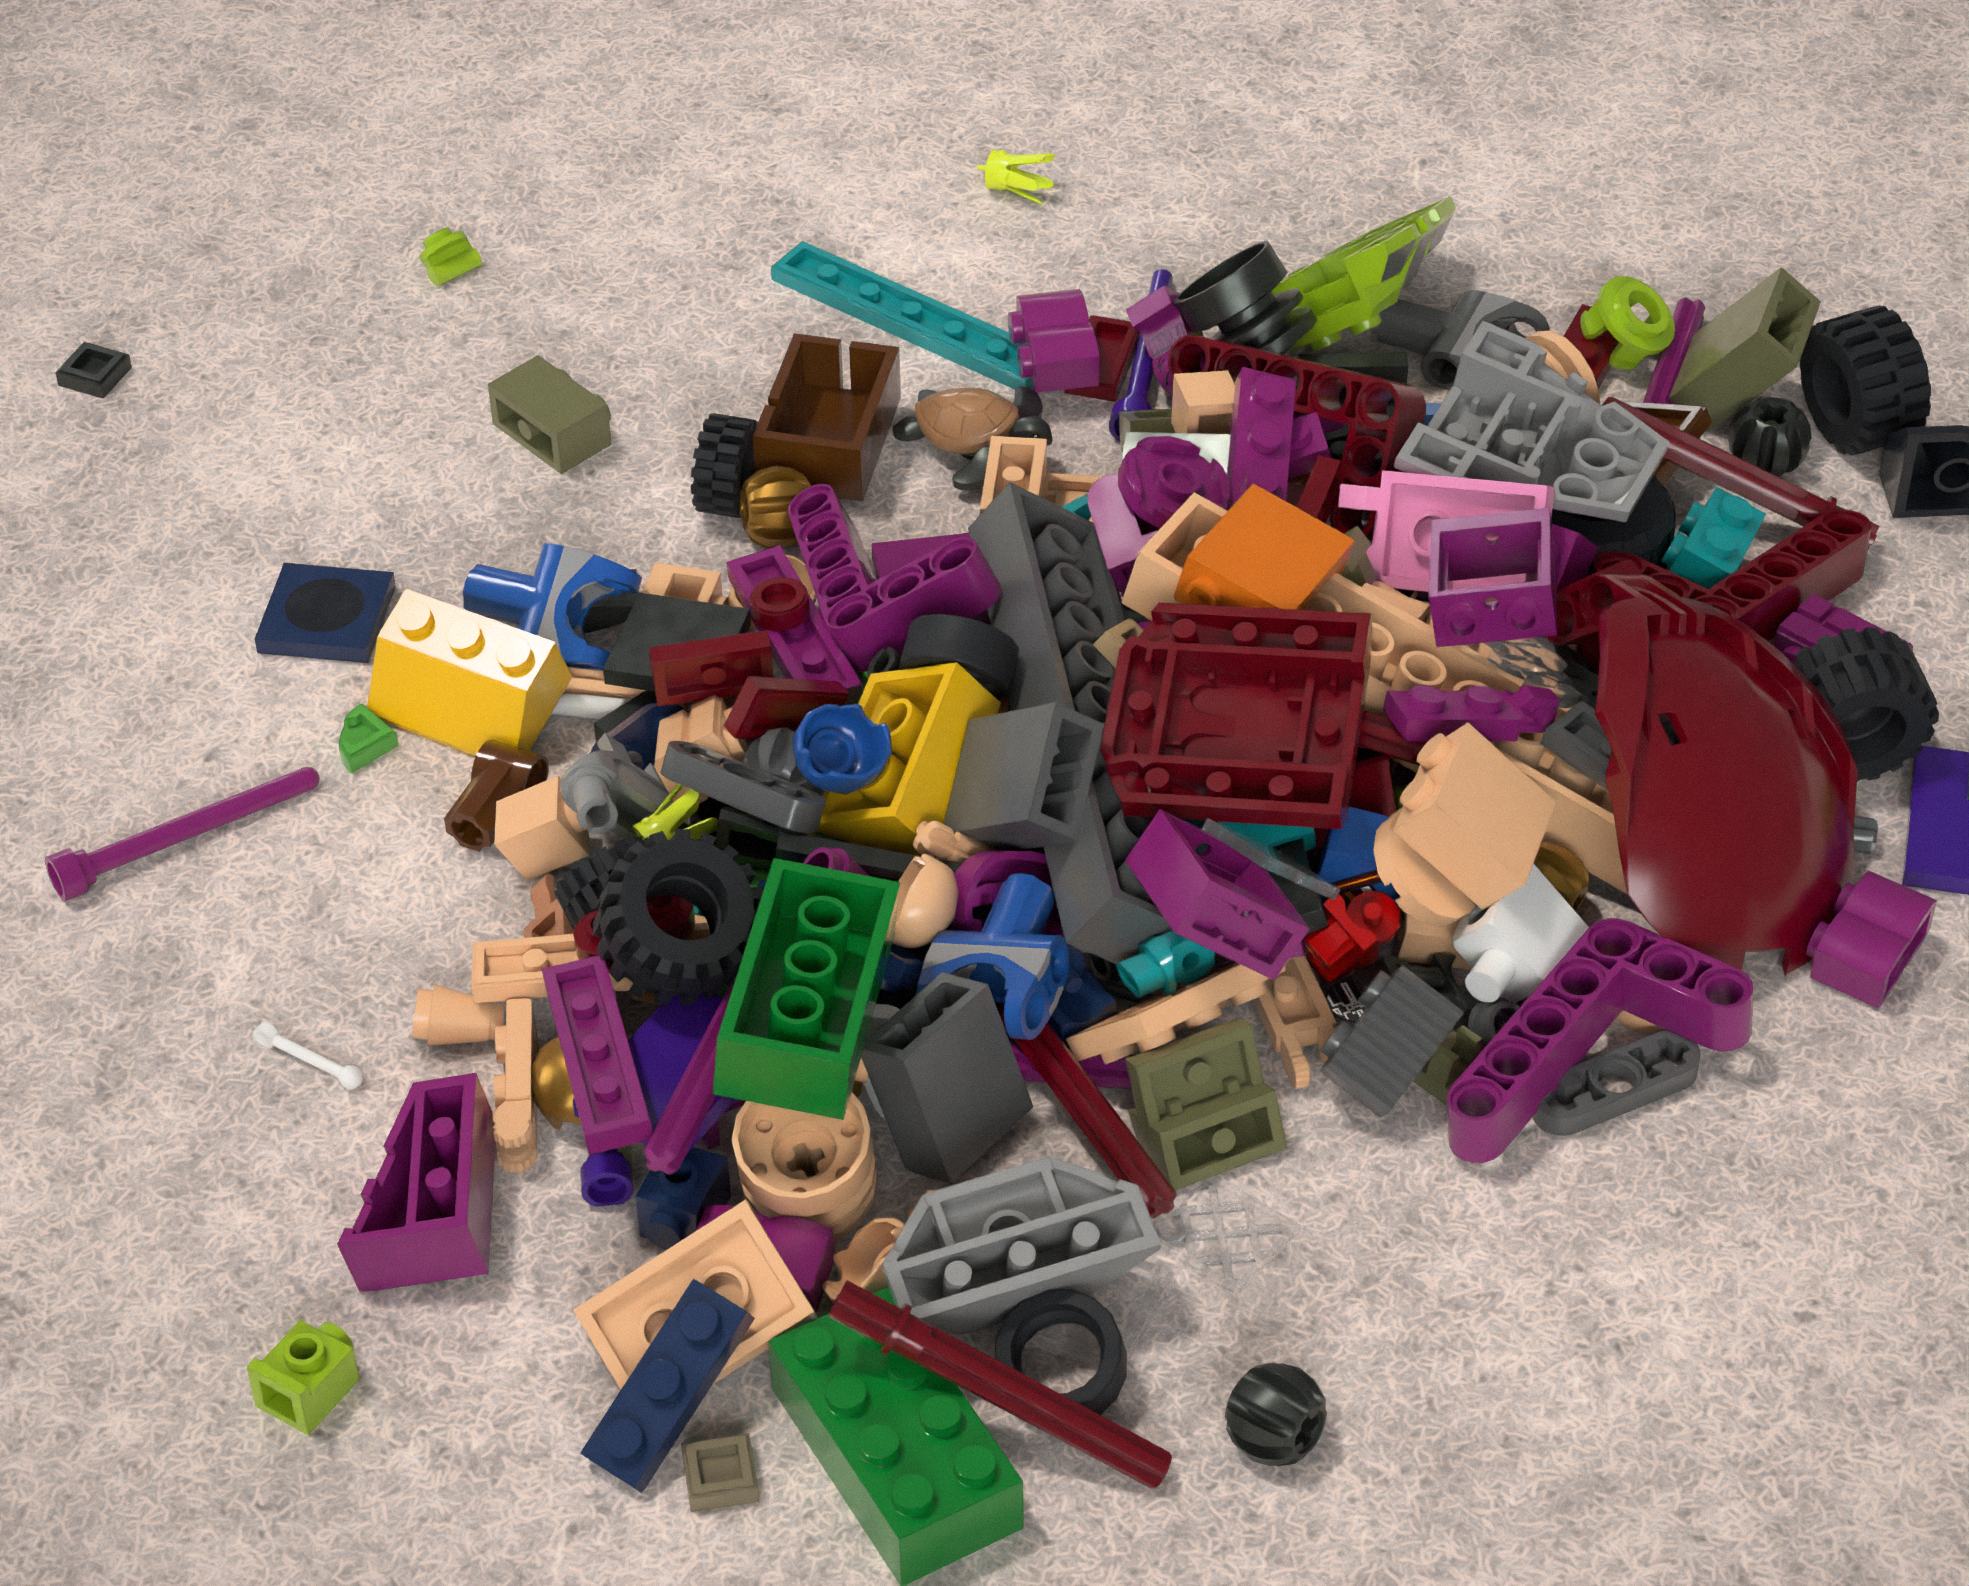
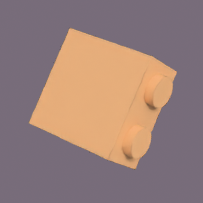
(1474, 815)

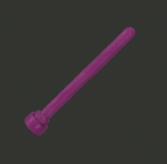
(75, 871)

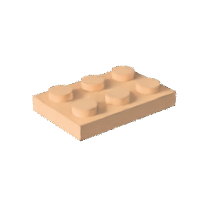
(1160, 1016)
(725, 1255)

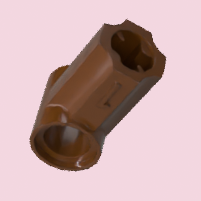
(495, 774)

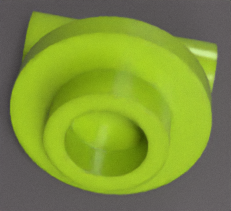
(448, 256)

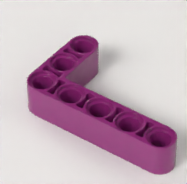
(877, 613)
(1604, 973)

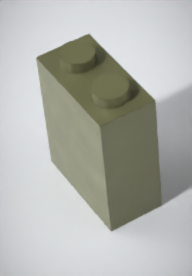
(1746, 347)

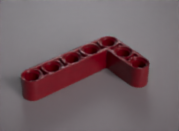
(1319, 392)
(1814, 560)

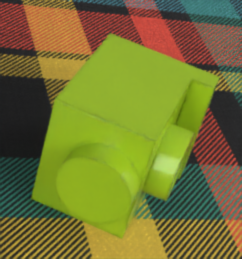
(304, 1375)

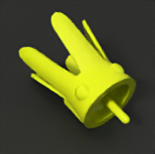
(1003, 174)
(674, 816)

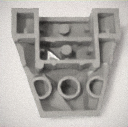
(1532, 426)

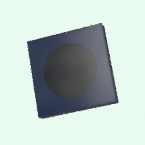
(325, 612)

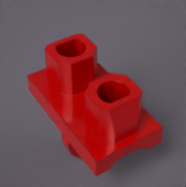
(1352, 935)

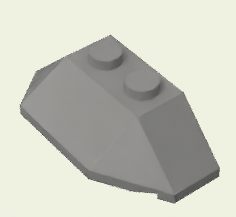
(1012, 1235)

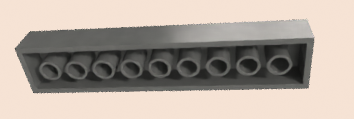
(1055, 608)

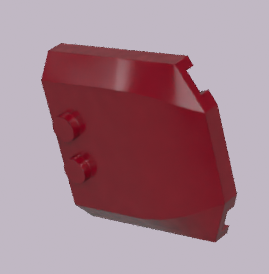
(1239, 715)

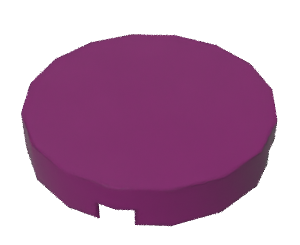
(1165, 473)

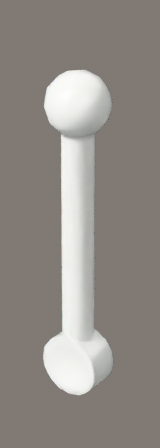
(349, 1077)

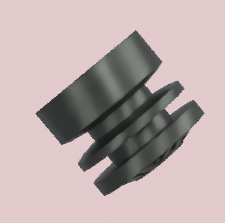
(1241, 303)

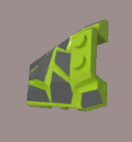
(1366, 274)

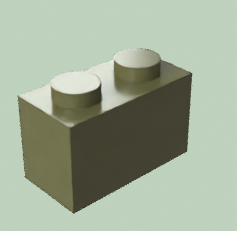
(550, 414)

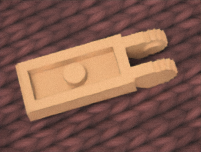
(1295, 1017)
(515, 1110)

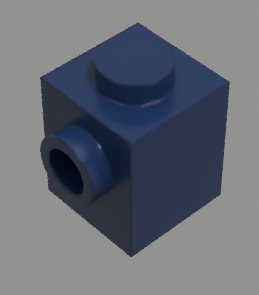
(674, 1203)

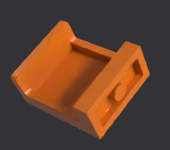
(1263, 556)

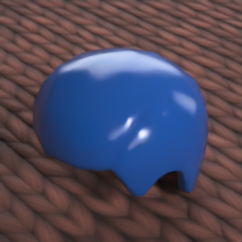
(841, 748)

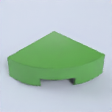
(364, 738)

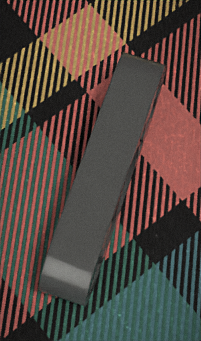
(743, 786)
(1630, 1063)

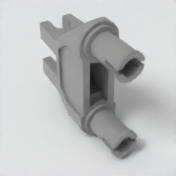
(612, 791)

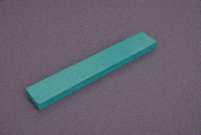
(901, 312)

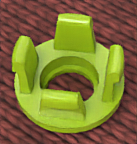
(1614, 314)

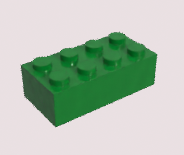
(806, 989)
(897, 1446)

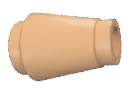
(453, 1018)

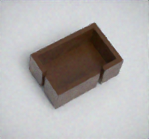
(818, 424)

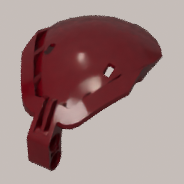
(1749, 817)

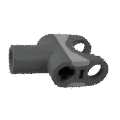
(1446, 334)

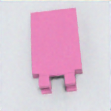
(1405, 513)

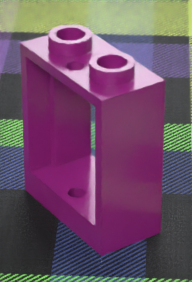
(1464, 553)
(1216, 895)

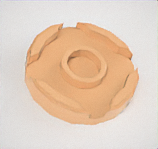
(1422, 888)

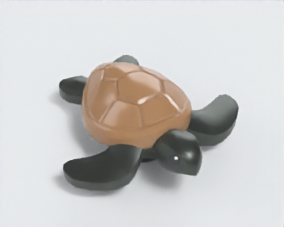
(965, 421)

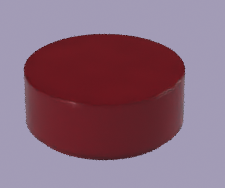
(779, 604)

